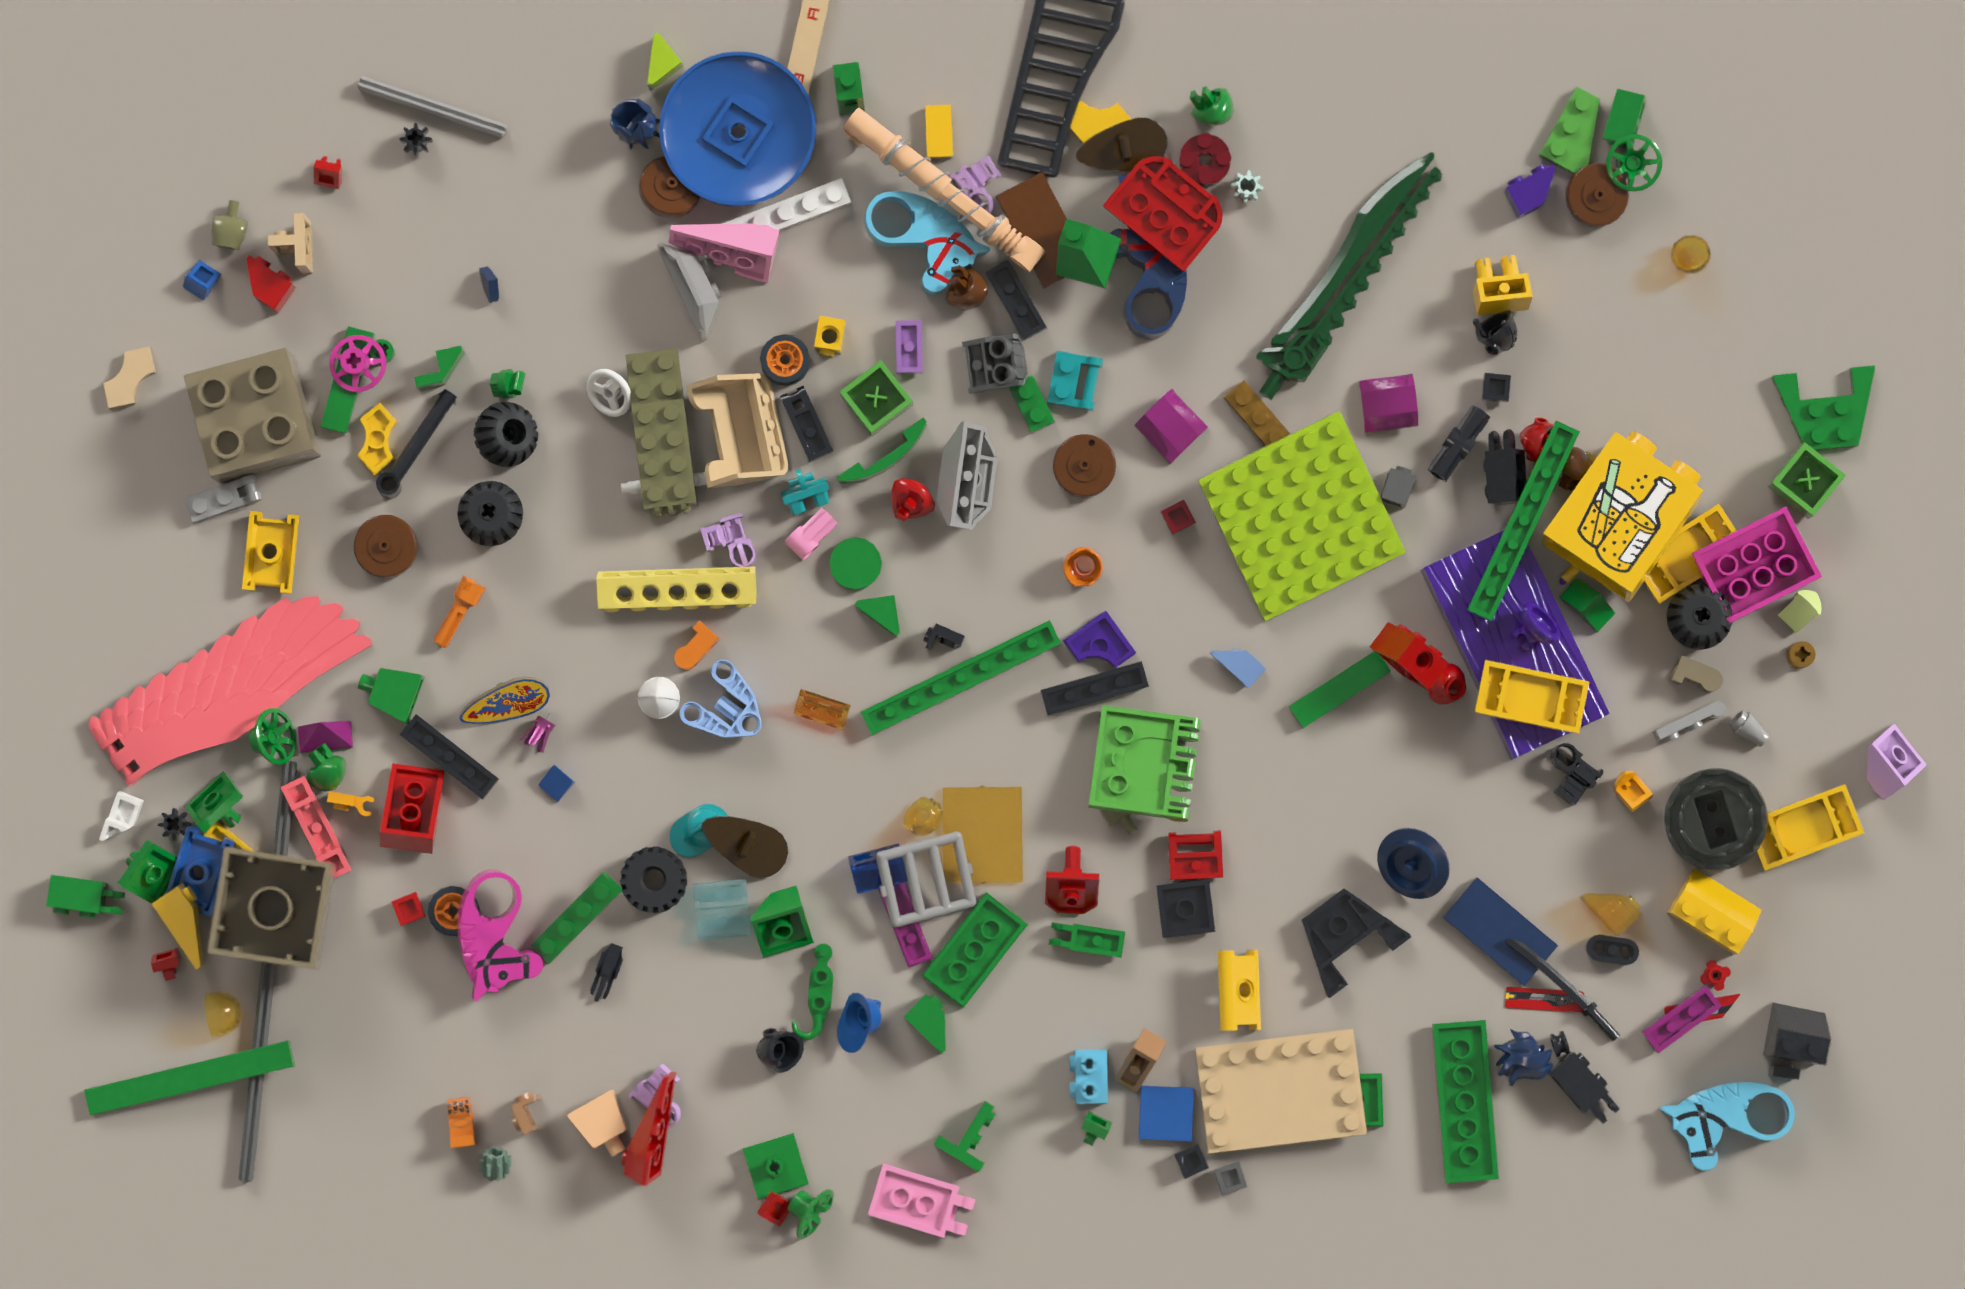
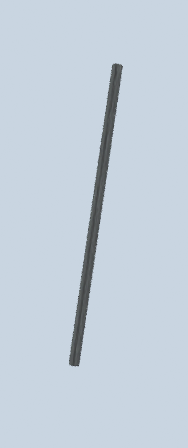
(264, 999)

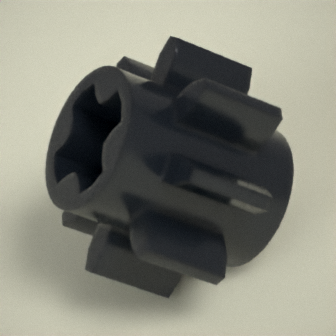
(421, 144)
(167, 824)

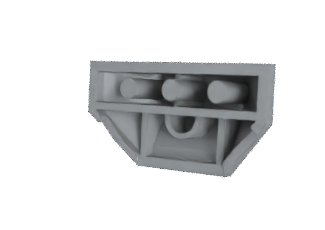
(694, 287)
(967, 476)

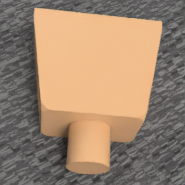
(601, 1122)

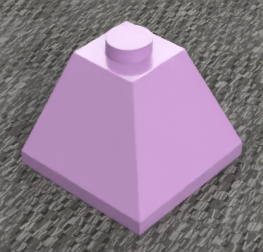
(1892, 762)

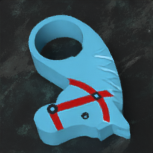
(935, 230)

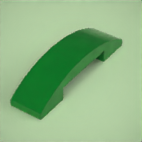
(857, 473)

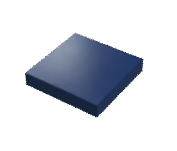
(1166, 1113)

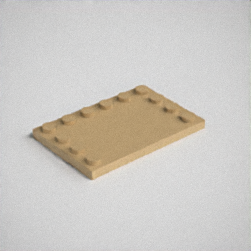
(1281, 1091)

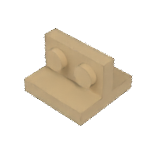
(298, 243)

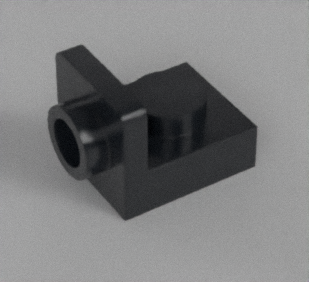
(948, 637)

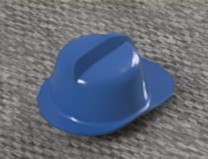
(857, 1021)

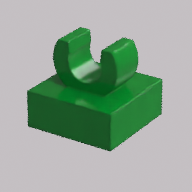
(1095, 1127)

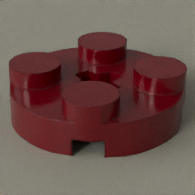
(1210, 145)

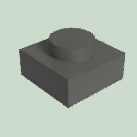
(1230, 1178)

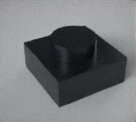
(1496, 387)
(1784, 1070)
(1191, 1161)

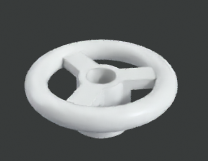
(611, 391)

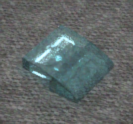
(722, 909)

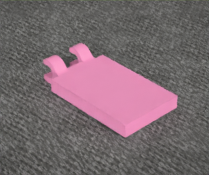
(918, 1202)

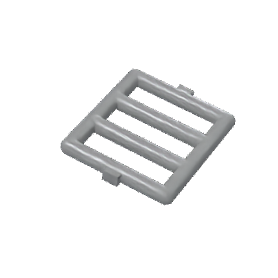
(907, 851)

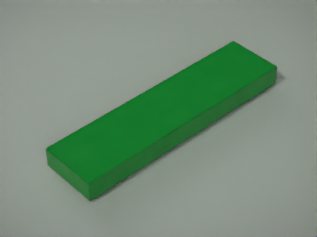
(342, 401)
(1339, 689)

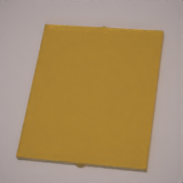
(990, 832)

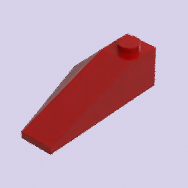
(646, 1150)

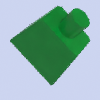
(848, 87)
(393, 692)

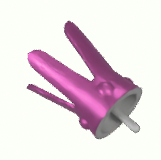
(542, 728)

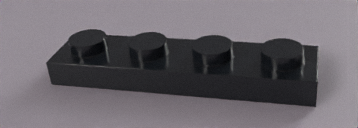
(1094, 688)
(449, 756)

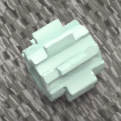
(1247, 179)

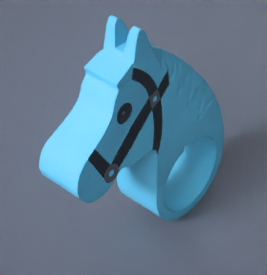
(1706, 1113)

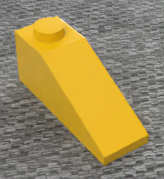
(181, 917)

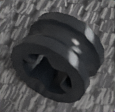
(1559, 1044)

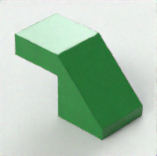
(448, 361)

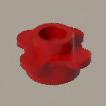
(1707, 976)

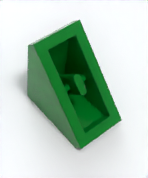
(1587, 604)
(882, 611)

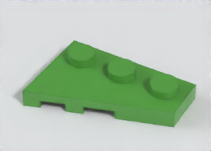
(1573, 134)

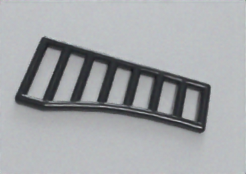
(1083, 75)

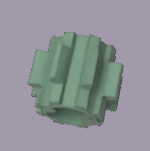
(495, 1163)

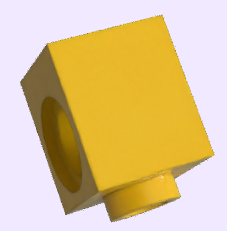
(825, 325)

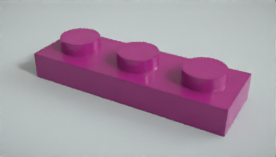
(1681, 1019)

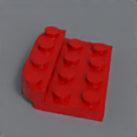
(1166, 210)

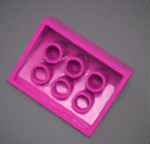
(1757, 563)

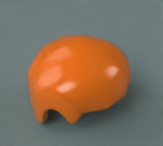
(1082, 566)

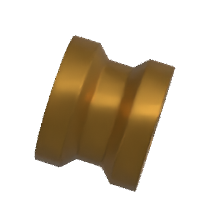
(1795, 655)

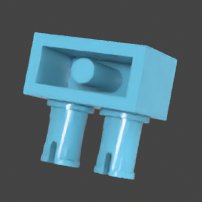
(1090, 1076)

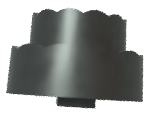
(1739, 811)

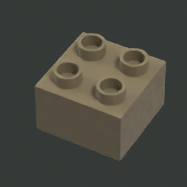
(252, 415)
(271, 908)

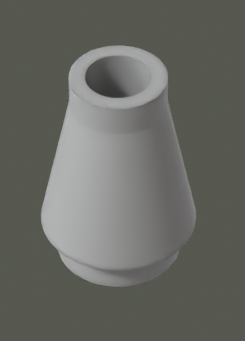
(1747, 727)

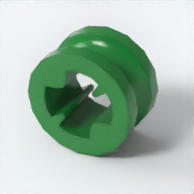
(390, 351)

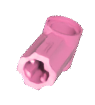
(807, 537)

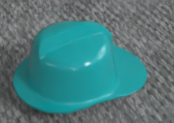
(687, 833)

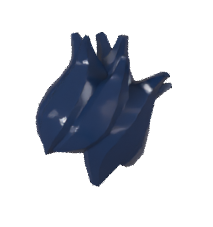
(634, 122)
(1523, 1058)

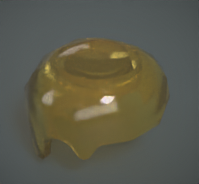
(1691, 254)
(923, 816)

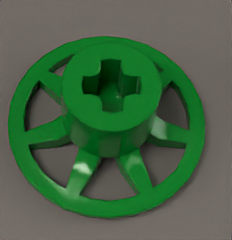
(1633, 162)
(267, 737)
(807, 1208)

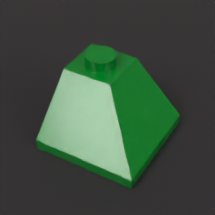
(1086, 253)
(781, 923)

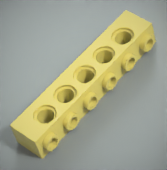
(715, 578)

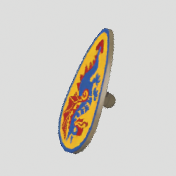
(507, 701)

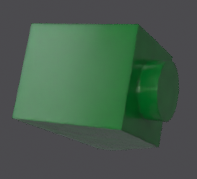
(929, 1020)

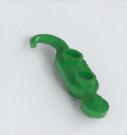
(819, 992)

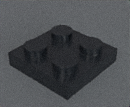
(1185, 908)

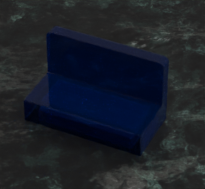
(866, 871)

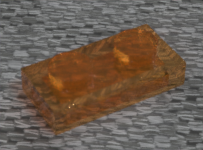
(821, 709)

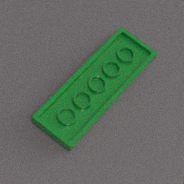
(1465, 1101)

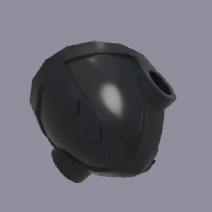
(1497, 334)
(780, 1049)

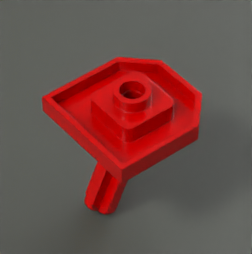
(1072, 890)

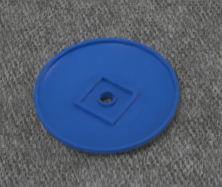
(728, 93)

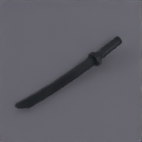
(1589, 1008)

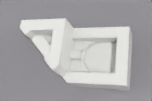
(122, 815)

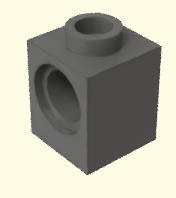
(1398, 486)

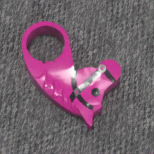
(484, 954)

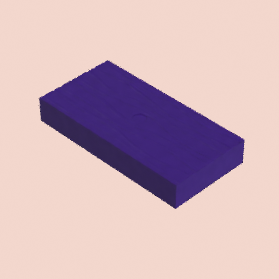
(1453, 587)

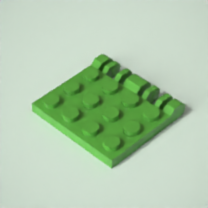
(1139, 761)

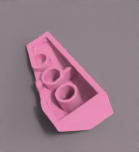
(741, 246)

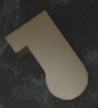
(1703, 676)

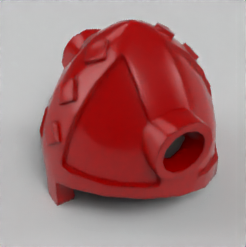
(1534, 438)

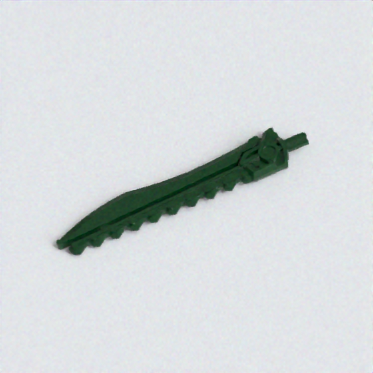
(1305, 350)

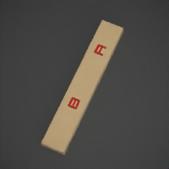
(808, 40)

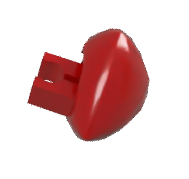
(911, 499)

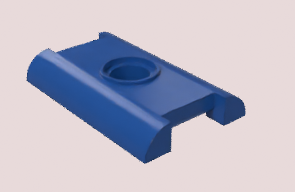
(208, 854)

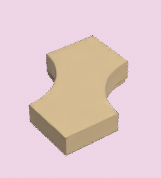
(123, 387)

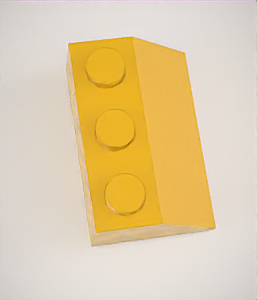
(1715, 912)

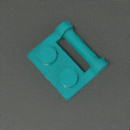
(1065, 380)

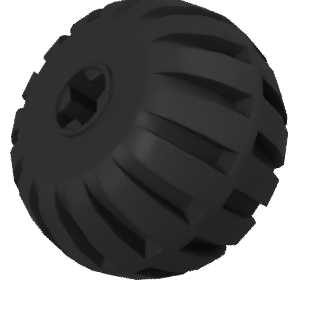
(518, 428)
(489, 530)
(1683, 621)

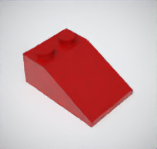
(411, 808)

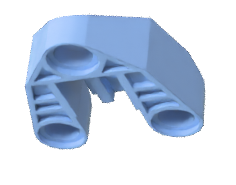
(714, 725)

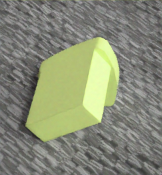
(1801, 609)

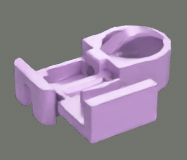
(975, 179)
(731, 533)
(645, 1093)

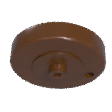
(664, 192)
(1594, 197)
(1084, 465)
(385, 546)

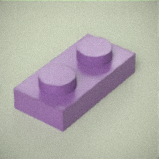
(909, 347)

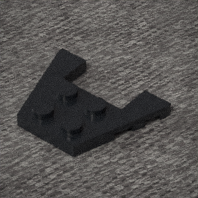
(1338, 927)

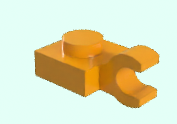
(343, 801)

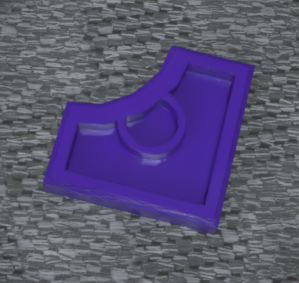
(1100, 640)

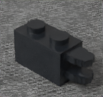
(1504, 469)
(1582, 1085)

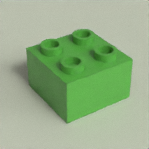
(876, 398)
(1806, 480)

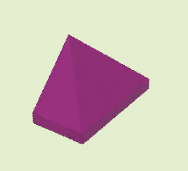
(334, 734)

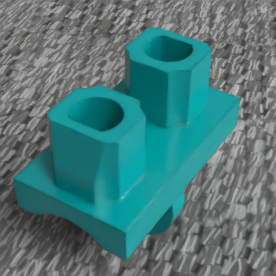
(816, 489)

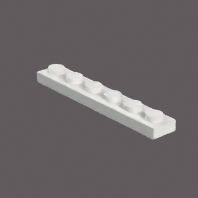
(799, 207)

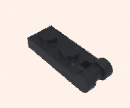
(807, 425)

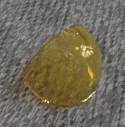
(222, 1013)

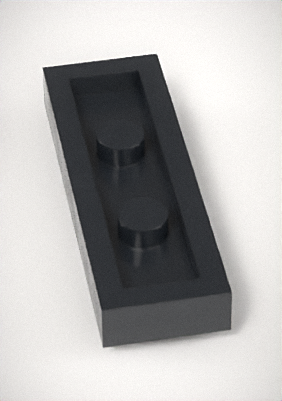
(1016, 300)

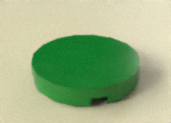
(855, 563)

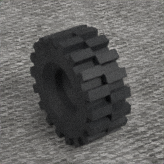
(653, 900)

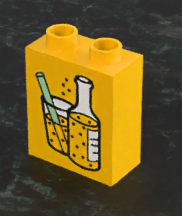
(1624, 514)

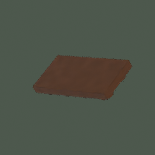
(1037, 215)

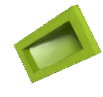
(662, 63)

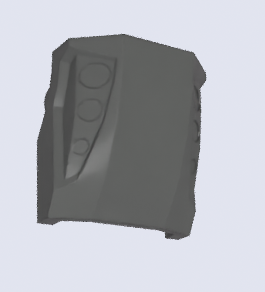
(995, 363)

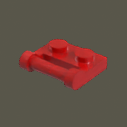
(1195, 864)

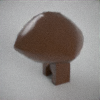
(966, 289)
(1574, 469)

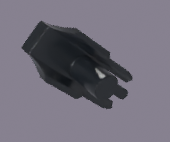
(608, 968)

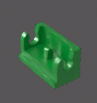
(1624, 116)

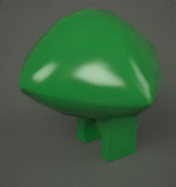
(1212, 108)
(328, 769)

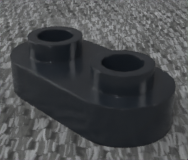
(1611, 949)

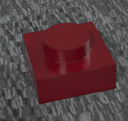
(1178, 517)

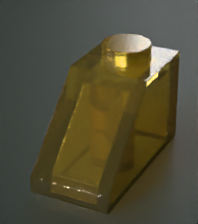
(1613, 910)

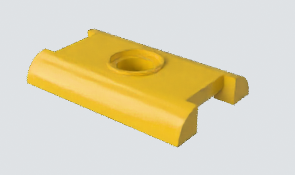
(276, 571)
(1239, 990)

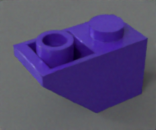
(1529, 193)

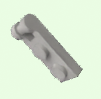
(222, 499)
(1690, 721)

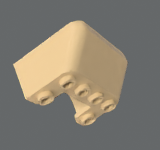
(744, 428)

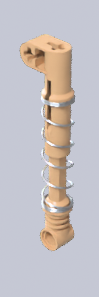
(894, 151)

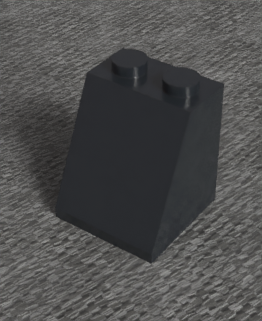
(1797, 1035)

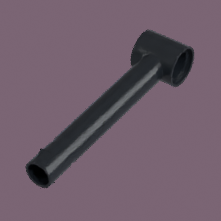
(416, 444)

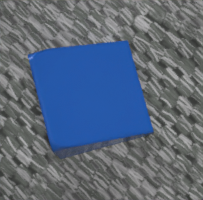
(201, 280)
(556, 783)

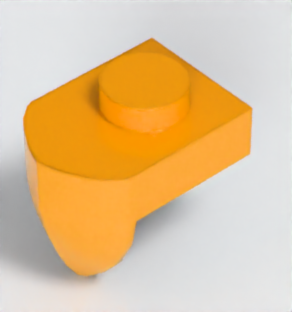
(1632, 790)

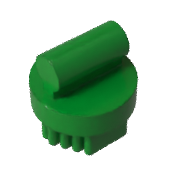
(507, 383)

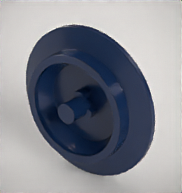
(1413, 863)

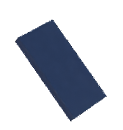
(1489, 921)

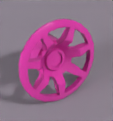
(357, 363)

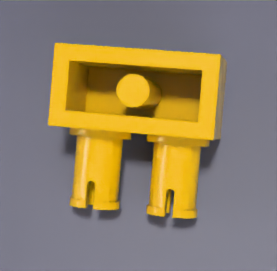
(1501, 292)

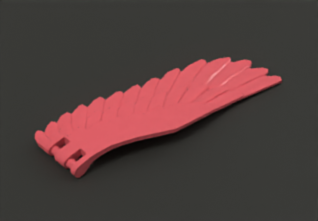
(226, 690)

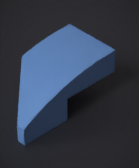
(1240, 664)

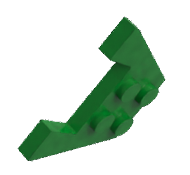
(1828, 420)

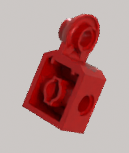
(1420, 663)

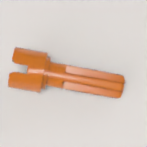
(466, 595)

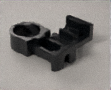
(1578, 776)

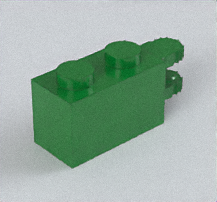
(80, 895)

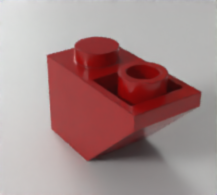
(268, 286)

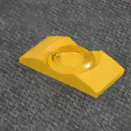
(1676, 566)
(1531, 697)
(1809, 827)

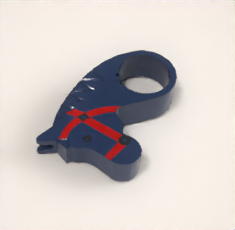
(1158, 276)

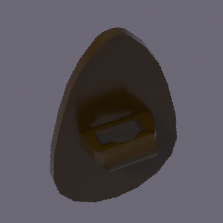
(1123, 145)
(747, 844)

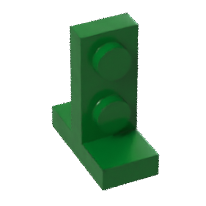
(970, 1139)

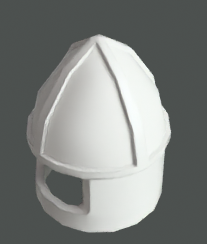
(659, 698)

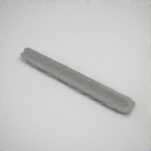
(432, 107)

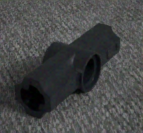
(1459, 443)

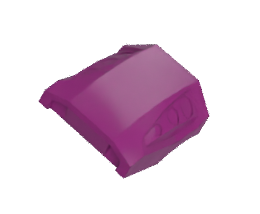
(1389, 403)
(1170, 426)

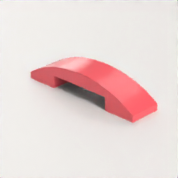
(315, 824)

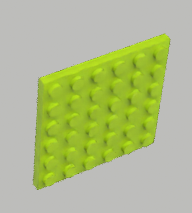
(1301, 515)

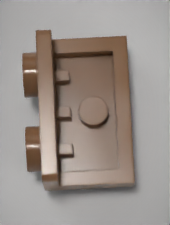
(523, 1119)

